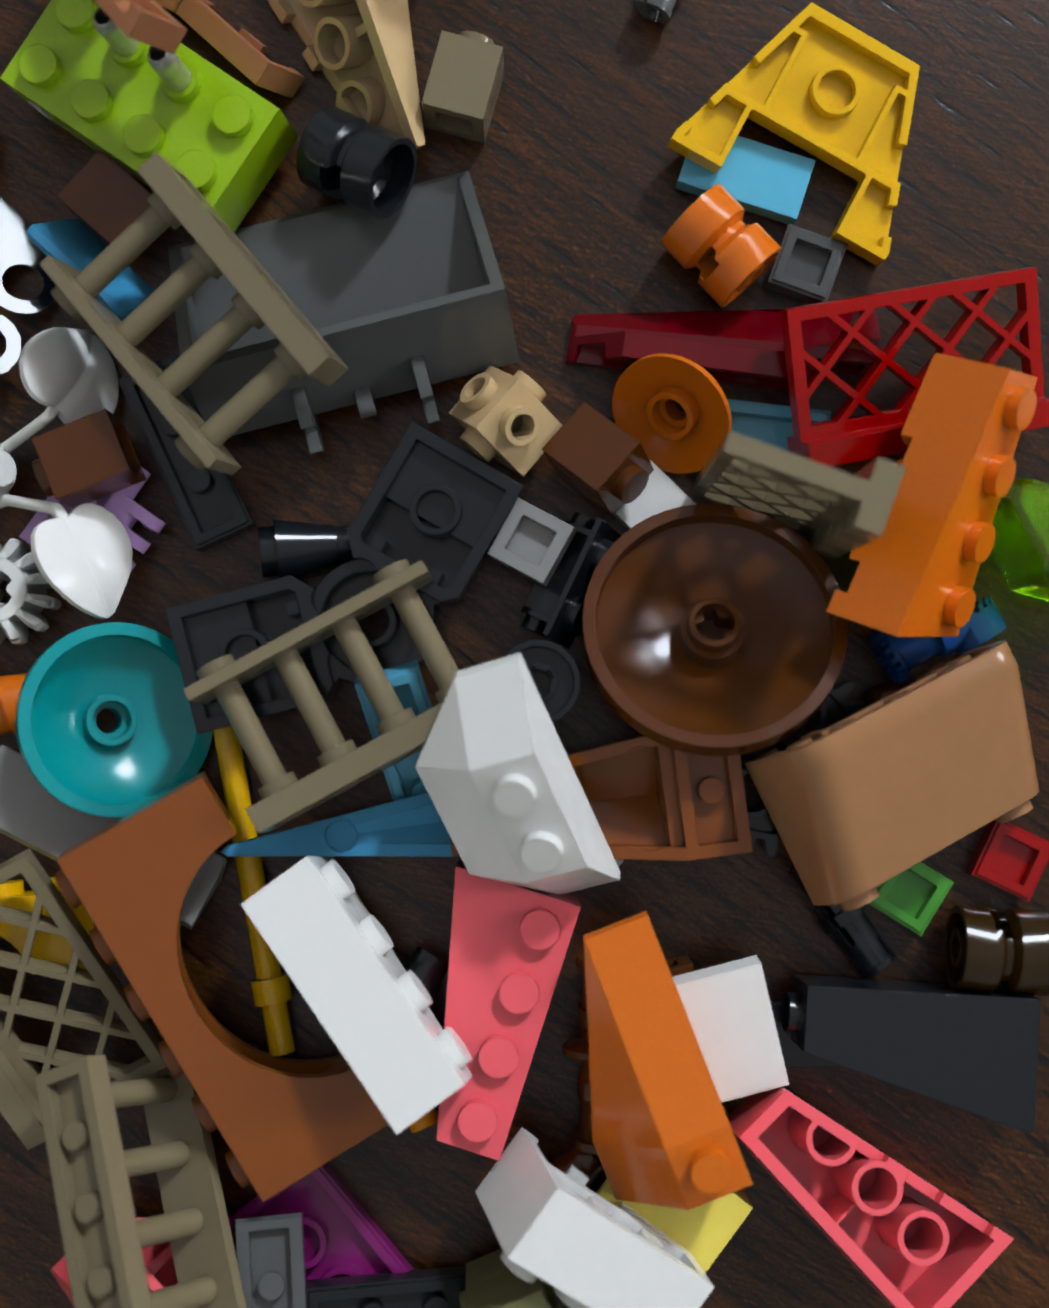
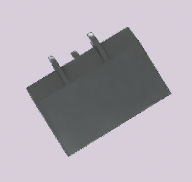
(391, 296)

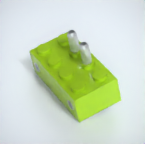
(146, 100)

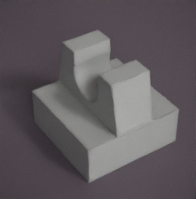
(532, 542)

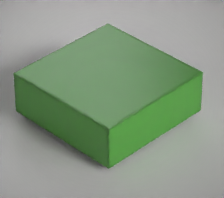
(913, 896)

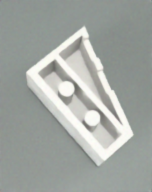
(580, 1240)

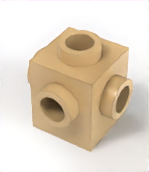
(505, 418)

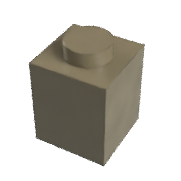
(463, 85)

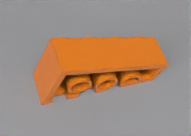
(942, 518)

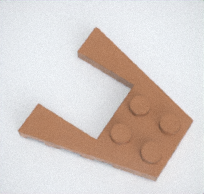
(154, 26)

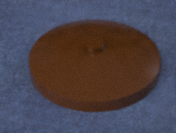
(713, 629)

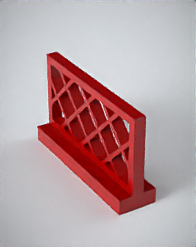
(878, 432)

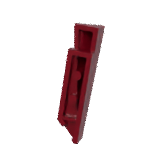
(731, 345)

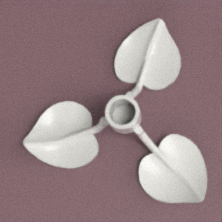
(87, 550)

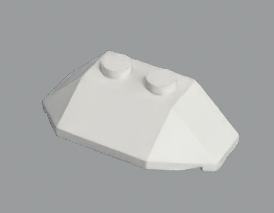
(510, 785)

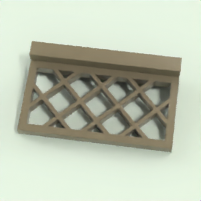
(811, 498)
(18, 1058)

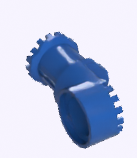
(906, 653)

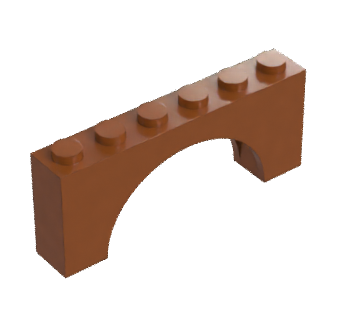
(272, 1111)

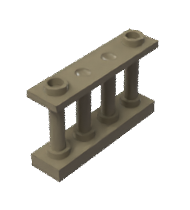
(255, 304)
(340, 761)
(96, 1200)

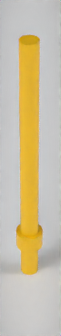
(270, 987)

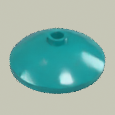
(154, 731)

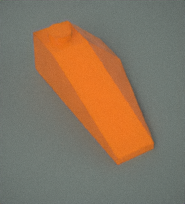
(649, 1084)

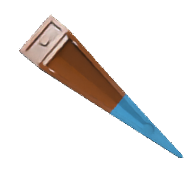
(641, 792)

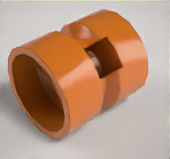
(720, 245)

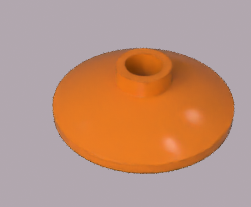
(646, 410)

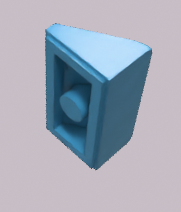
(77, 247)

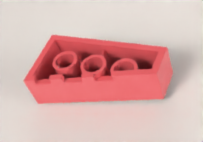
(881, 1217)

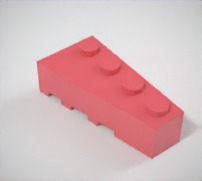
(499, 990)

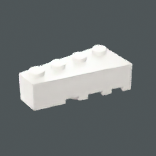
(360, 989)

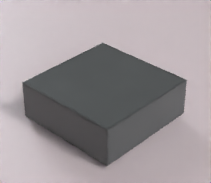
(806, 265)

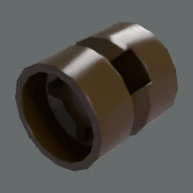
(996, 950)

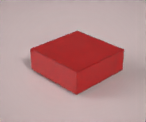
(1010, 859)

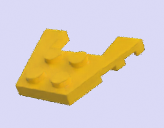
(831, 97)

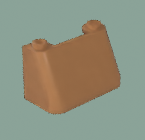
(902, 776)

